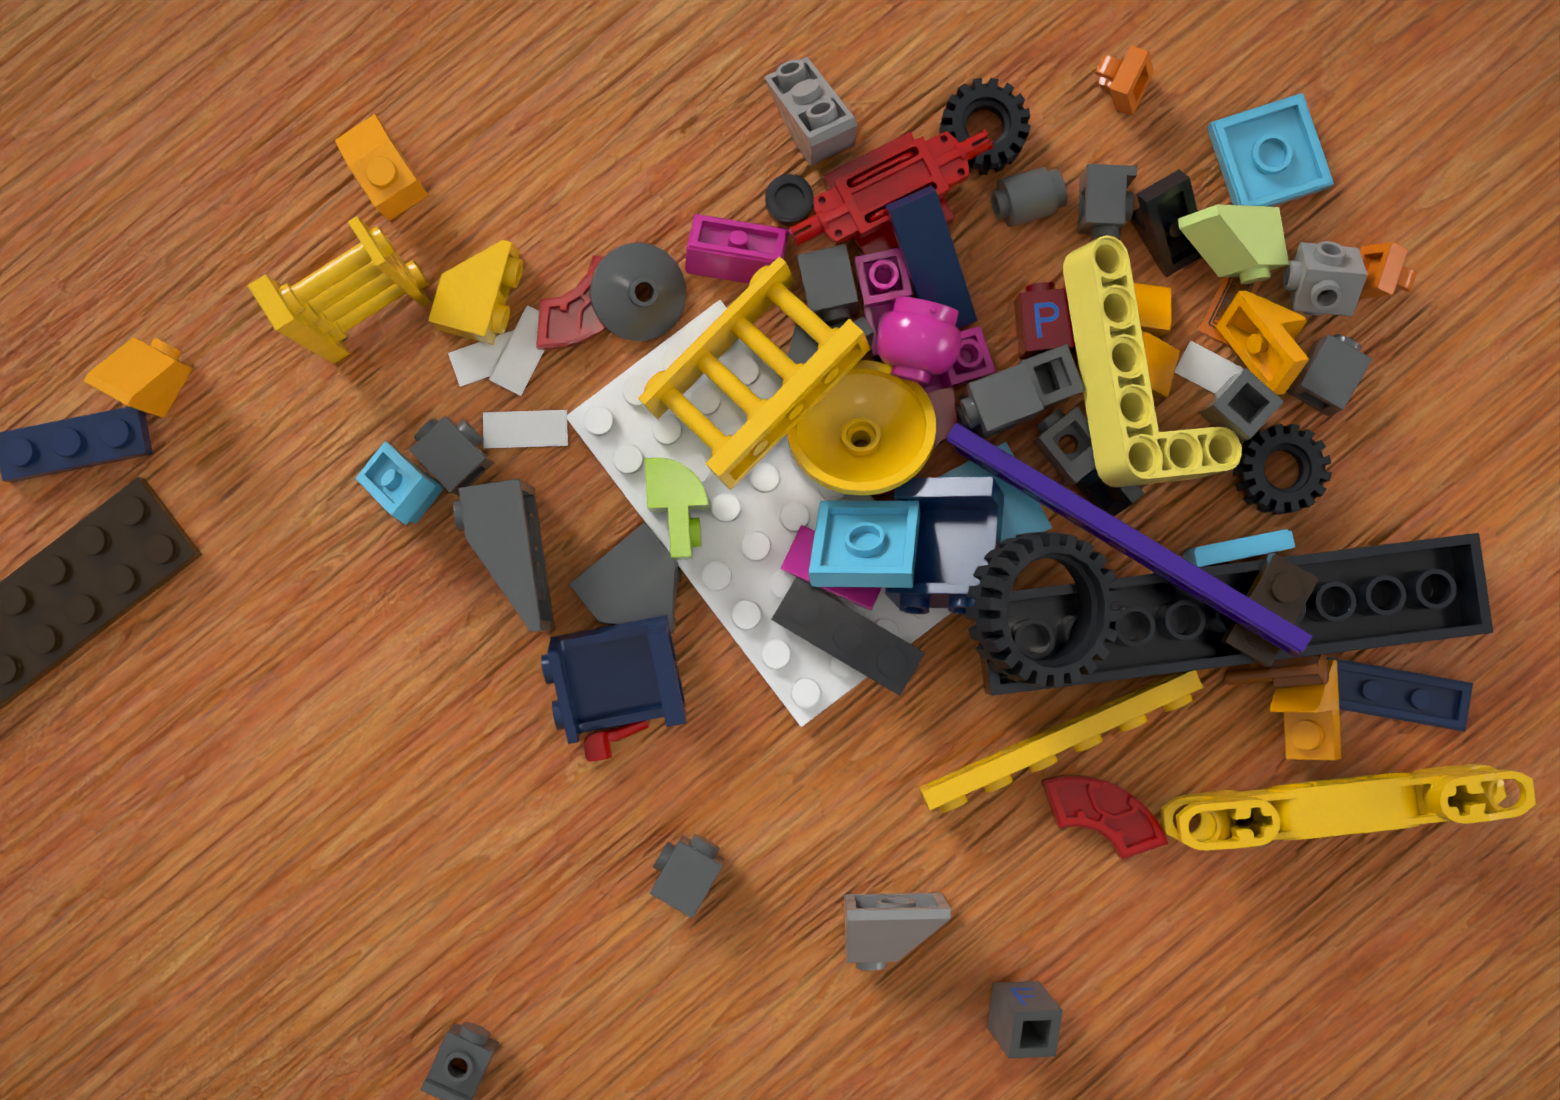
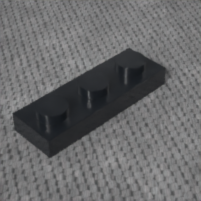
(848, 636)

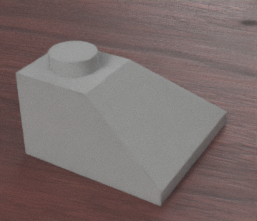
(889, 925)

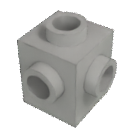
(1325, 278)

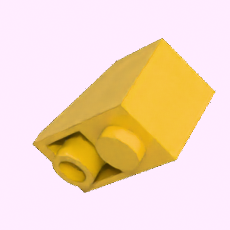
(475, 294)

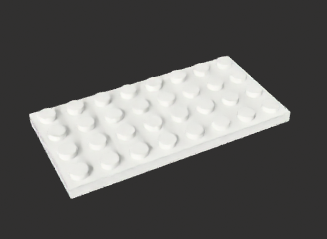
(745, 528)

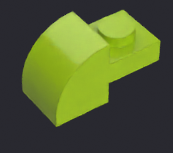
(676, 490)

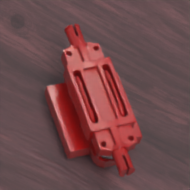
(860, 189)

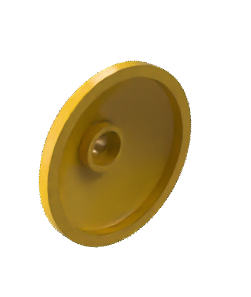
(870, 407)

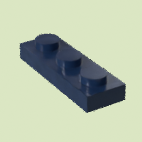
(74, 444)

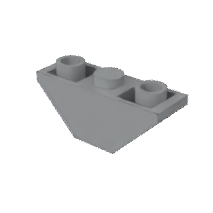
(811, 110)

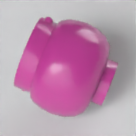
(919, 339)

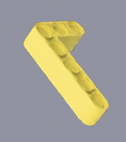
(1118, 384)

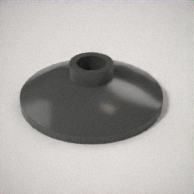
(615, 298)

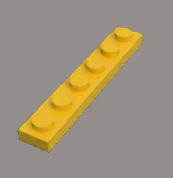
(1078, 732)

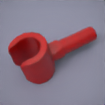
(598, 745)

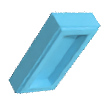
(1240, 548)

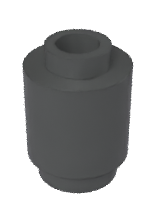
(1029, 196)

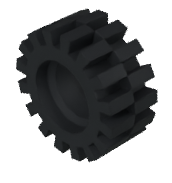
(1004, 105)
(1309, 459)

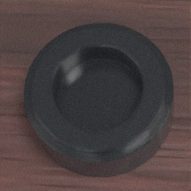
(789, 199)

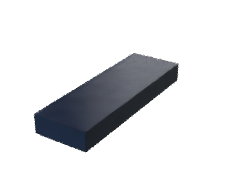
(930, 252)
(1403, 695)

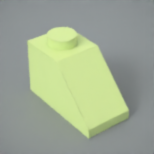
(1238, 240)

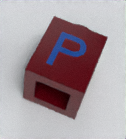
(1042, 319)

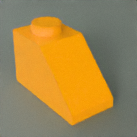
(380, 168)
(142, 375)

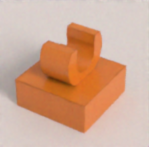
(1126, 78)
(1385, 270)

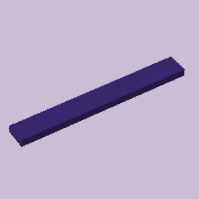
(1129, 542)

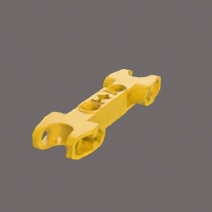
(1346, 806)

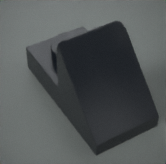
(1158, 221)

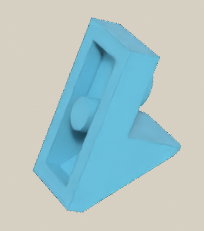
(399, 484)

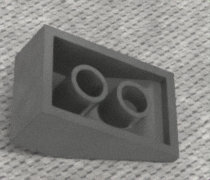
(507, 537)

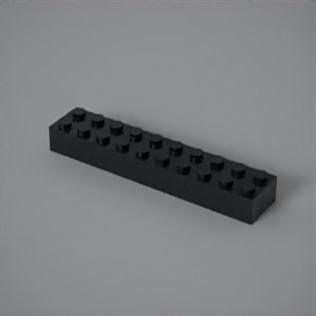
(1359, 603)

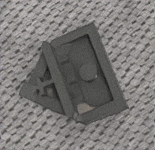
(631, 581)

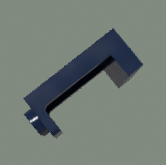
(956, 531)
(614, 677)

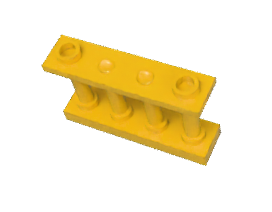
(340, 293)
(801, 385)

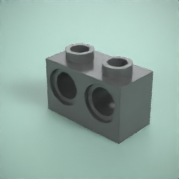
(999, 402)

